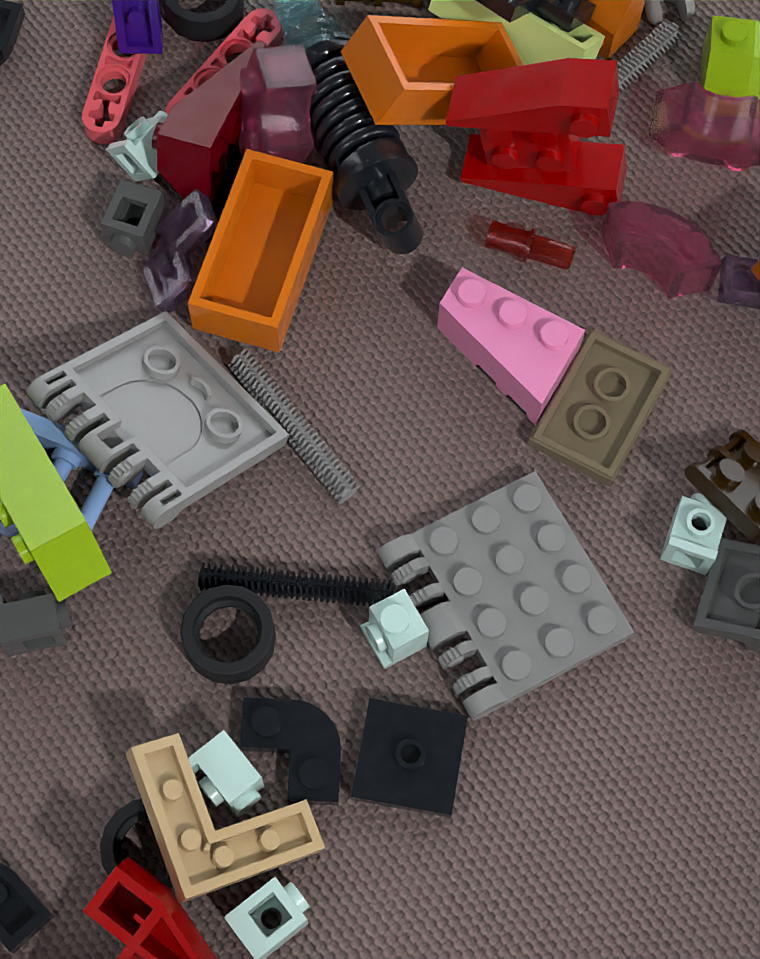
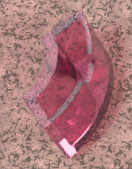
(277, 103)
(707, 126)
(661, 246)

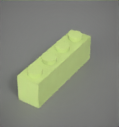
(531, 34)

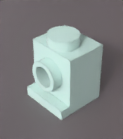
(136, 152)
(689, 546)
(395, 629)
(227, 774)
(247, 918)

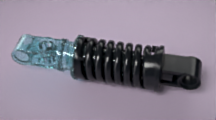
(365, 158)

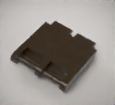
(733, 482)

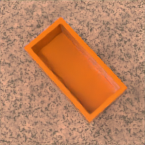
(412, 63)
(261, 250)

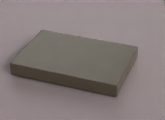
(600, 407)

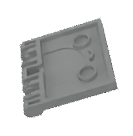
(164, 408)
(512, 588)

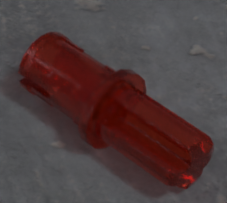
(529, 245)

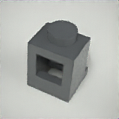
(133, 218)
(33, 622)

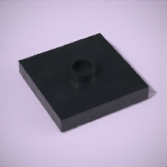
(409, 758)

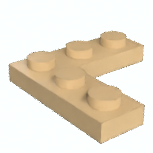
(192, 850)

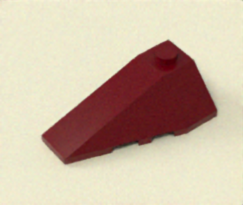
(202, 131)

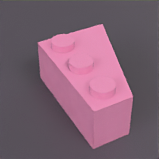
(509, 339)

